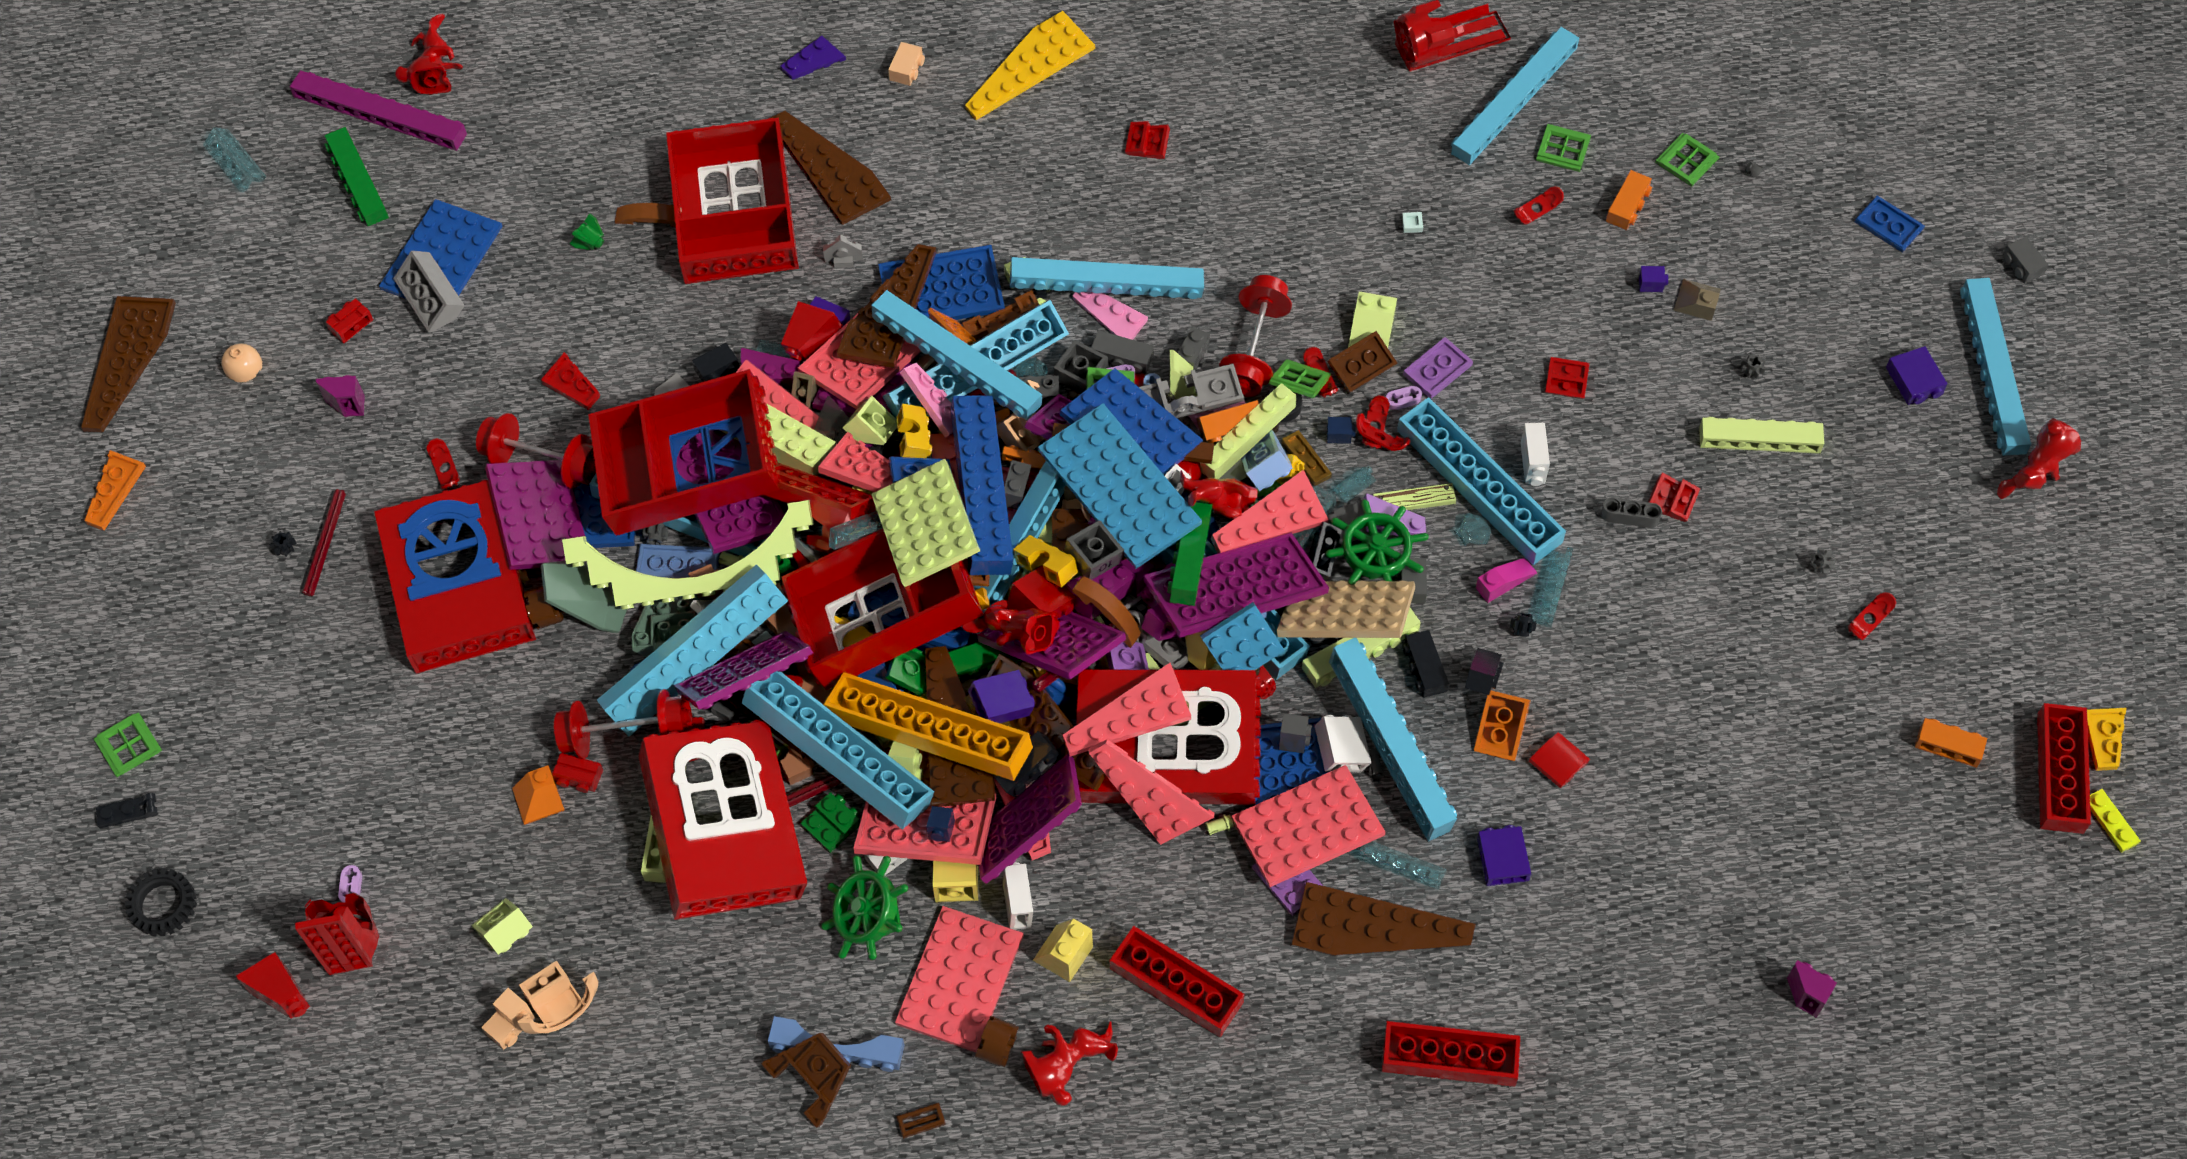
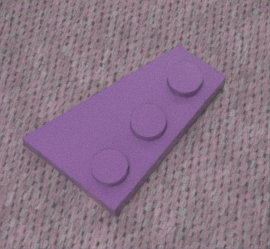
(1413, 521)

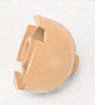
(241, 362)

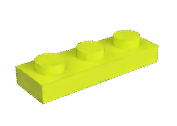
(2112, 821)

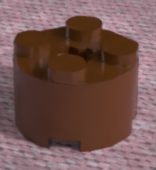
(541, 611)
(997, 1041)

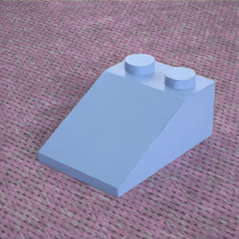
(1266, 462)

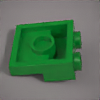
(909, 671)
(831, 822)

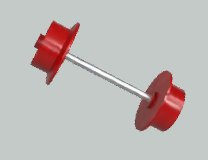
(1263, 297)
(500, 437)
(573, 726)

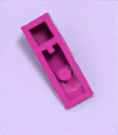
(1504, 578)

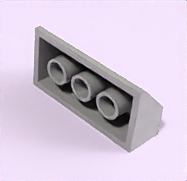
(428, 290)

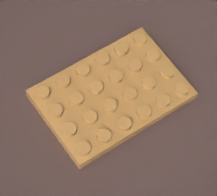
(1351, 611)

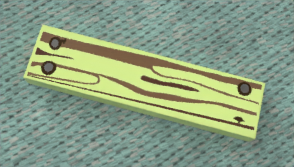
(1420, 497)

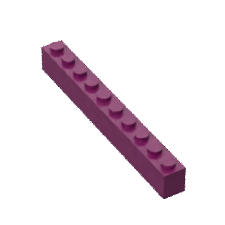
(378, 110)

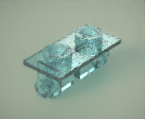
(1355, 484)

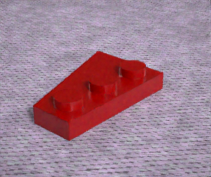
(569, 382)

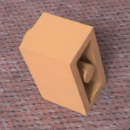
(906, 64)

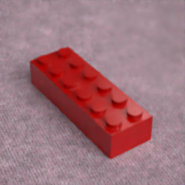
(2063, 768)
(1177, 981)
(1451, 1053)

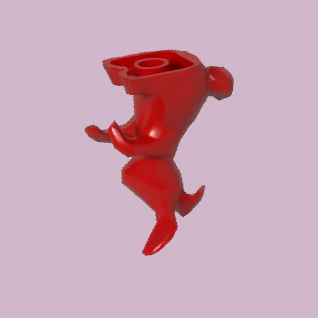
(428, 71)
(2054, 443)
(1227, 495)
(1030, 626)
(1055, 1069)

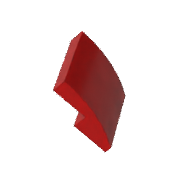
(1147, 140)
(1567, 377)
(1674, 497)
(1559, 760)

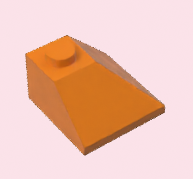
(537, 795)

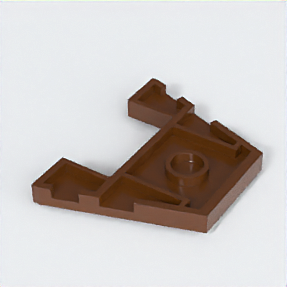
(820, 1067)

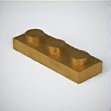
(1314, 466)

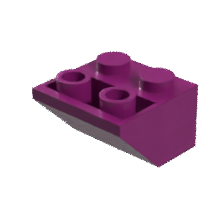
(343, 394)
(1810, 987)

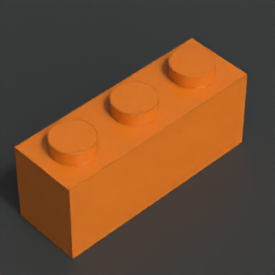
(1629, 200)
(1951, 742)

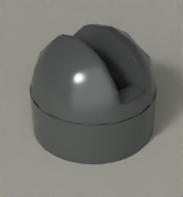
(1754, 168)

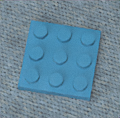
(1243, 641)

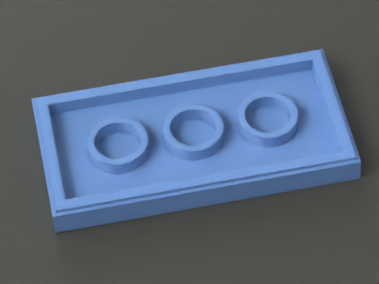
(674, 560)

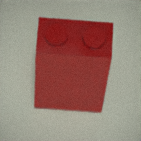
(809, 330)
(1041, 594)
(275, 986)

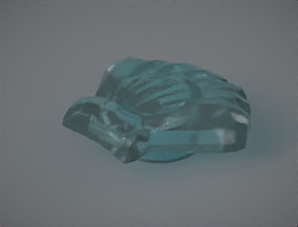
(1473, 530)

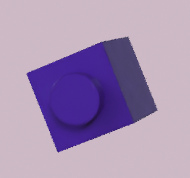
(1652, 279)

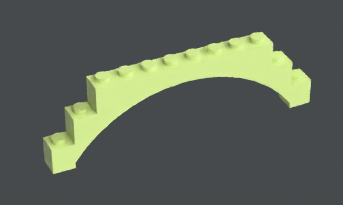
(635, 587)

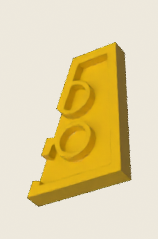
(2105, 736)

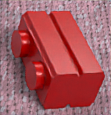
(349, 320)
(577, 773)

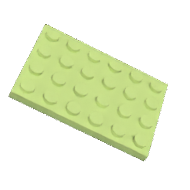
(925, 523)

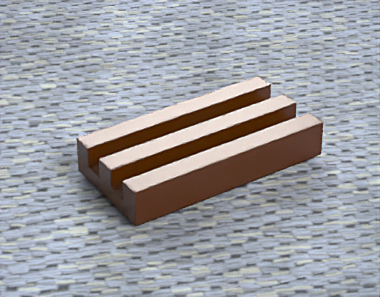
(924, 1128)

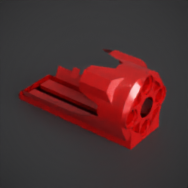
(1429, 37)
(829, 501)
(338, 937)

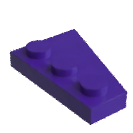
(813, 57)

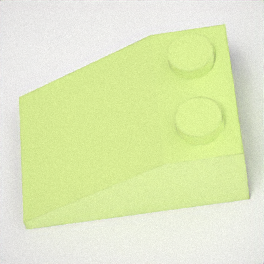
(1371, 315)

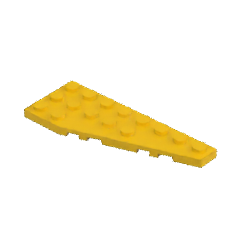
(1037, 57)

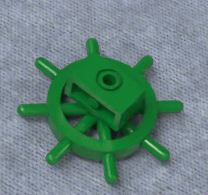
(1375, 547)
(874, 907)

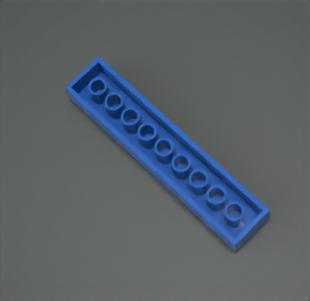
(982, 483)

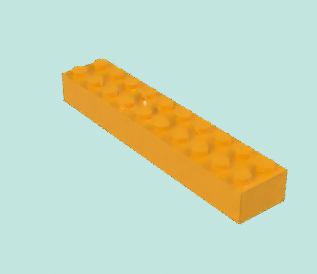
(930, 726)

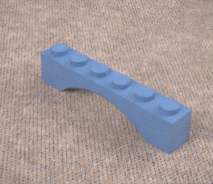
(880, 1052)

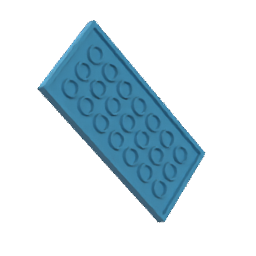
(1119, 485)

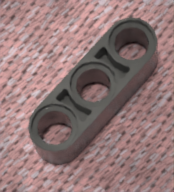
(1640, 509)

